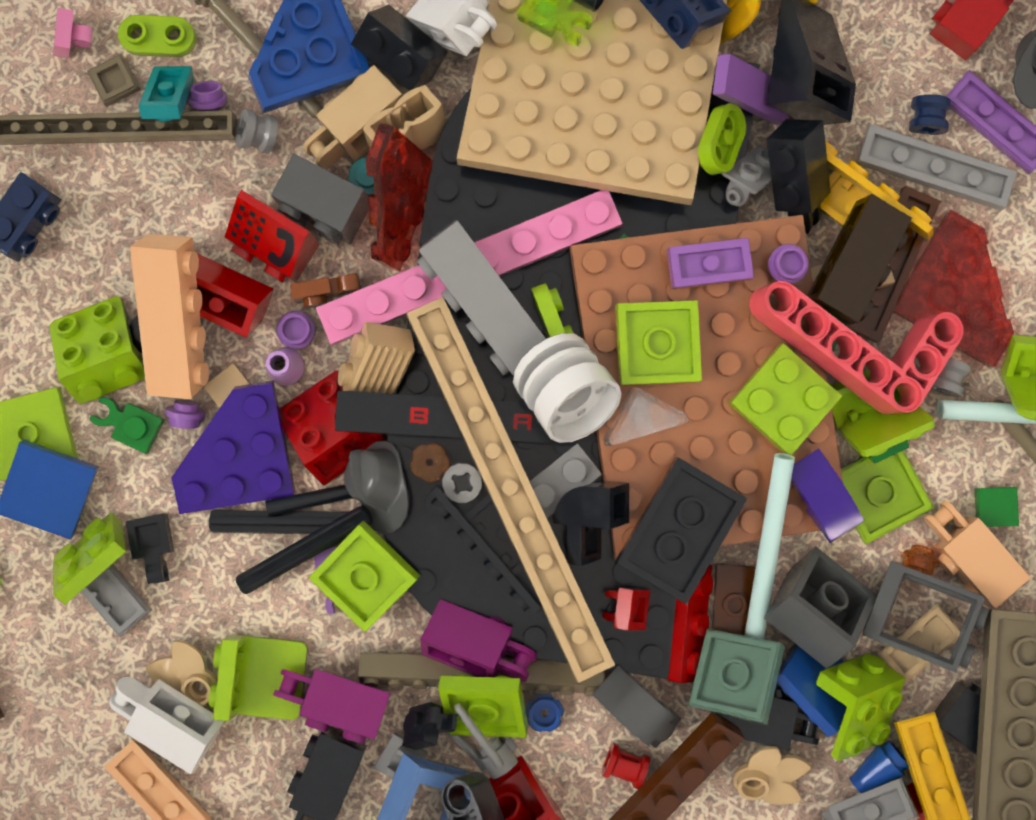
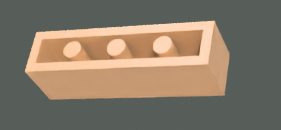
(169, 315)

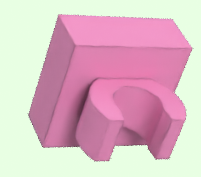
(69, 34)

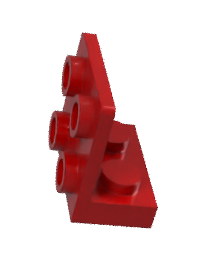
(311, 430)

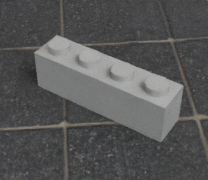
(481, 294)

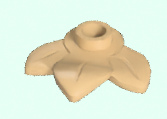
(183, 671)
(770, 776)

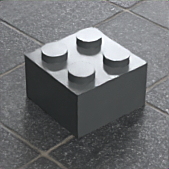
(322, 199)
(821, 607)

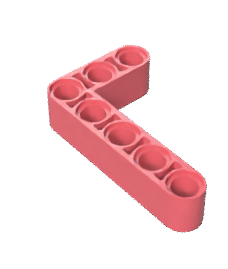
(856, 352)

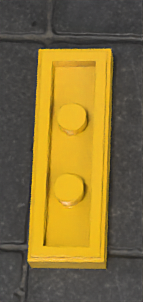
(931, 768)

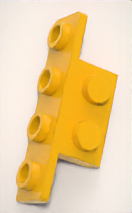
(850, 184)

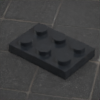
(681, 530)

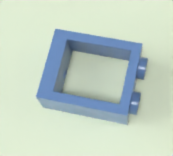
(408, 776)

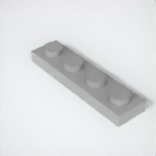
(936, 167)

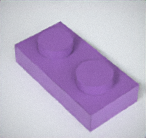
(710, 263)

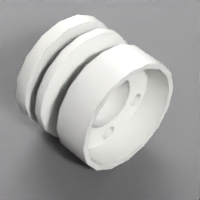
(566, 387)

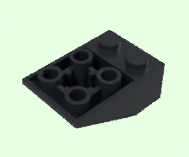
(810, 66)

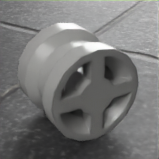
(256, 131)
(951, 378)
(465, 478)

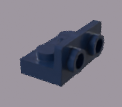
(686, 17)
(23, 214)

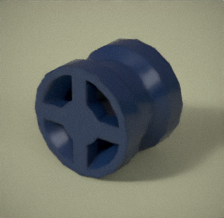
(930, 114)

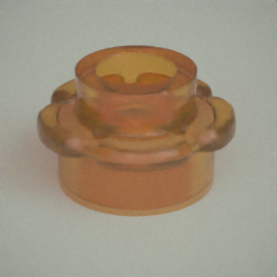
(433, 472)
(920, 559)

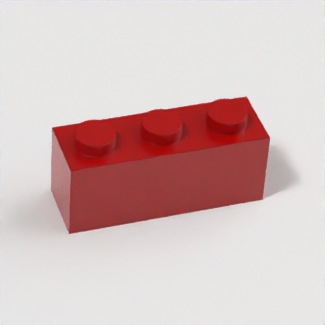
(231, 297)

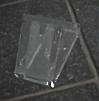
(640, 416)

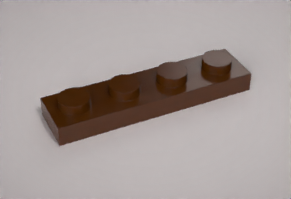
(901, 264)
(682, 771)

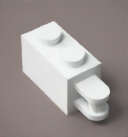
(453, 23)
(166, 721)

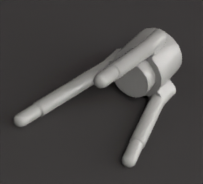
(493, 755)

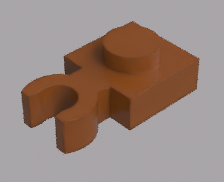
(315, 292)

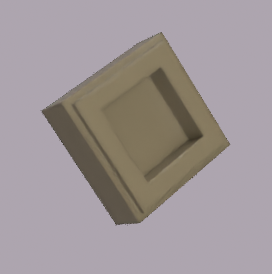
(113, 80)

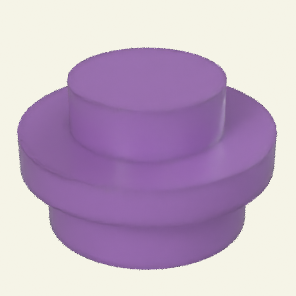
(207, 96)
(788, 263)
(296, 330)
(184, 414)

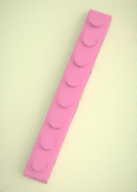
(504, 251)

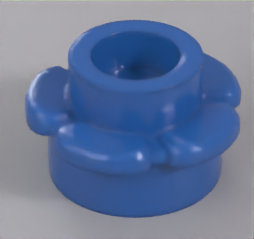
(544, 723)

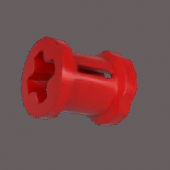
(626, 766)

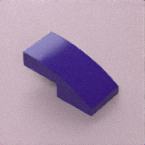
(825, 496)

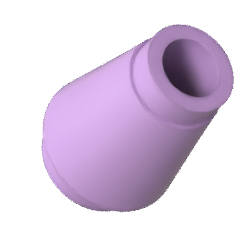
(293, 368)

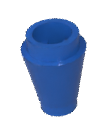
(880, 767)

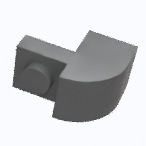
(636, 707)

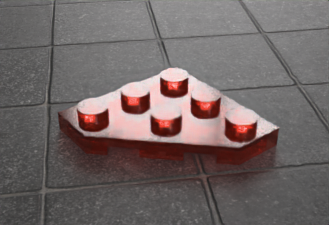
(400, 191)
(960, 279)

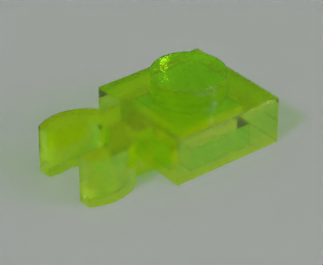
(554, 15)

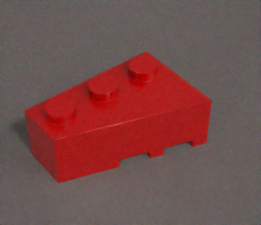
(967, 23)

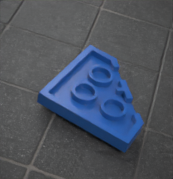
(305, 54)

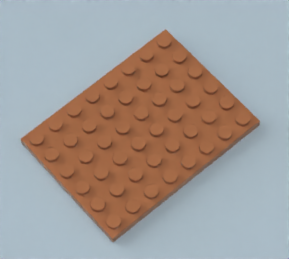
(731, 351)

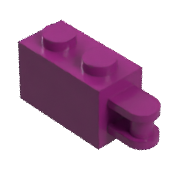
(474, 643)
(336, 703)

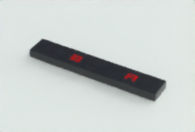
(427, 417)

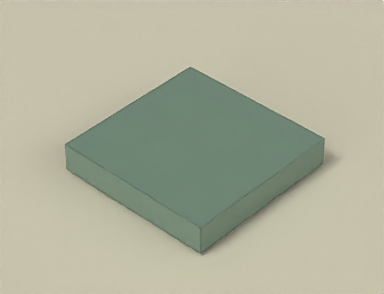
(737, 676)

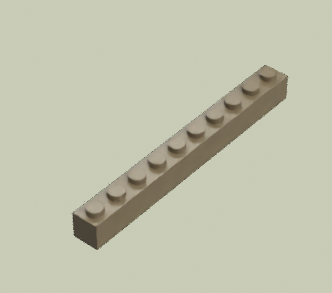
(115, 128)
(422, 671)

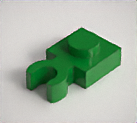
(132, 426)

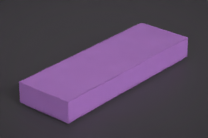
(746, 87)
(995, 120)

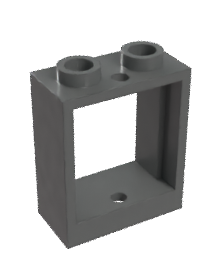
(885, 601)

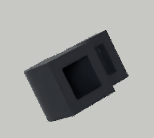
(586, 512)

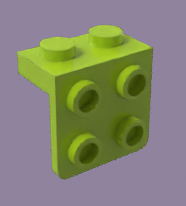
(96, 351)
(1020, 375)
(871, 430)
(250, 675)
(871, 696)

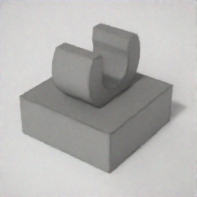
(392, 754)

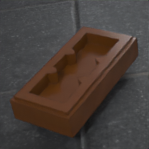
(732, 597)

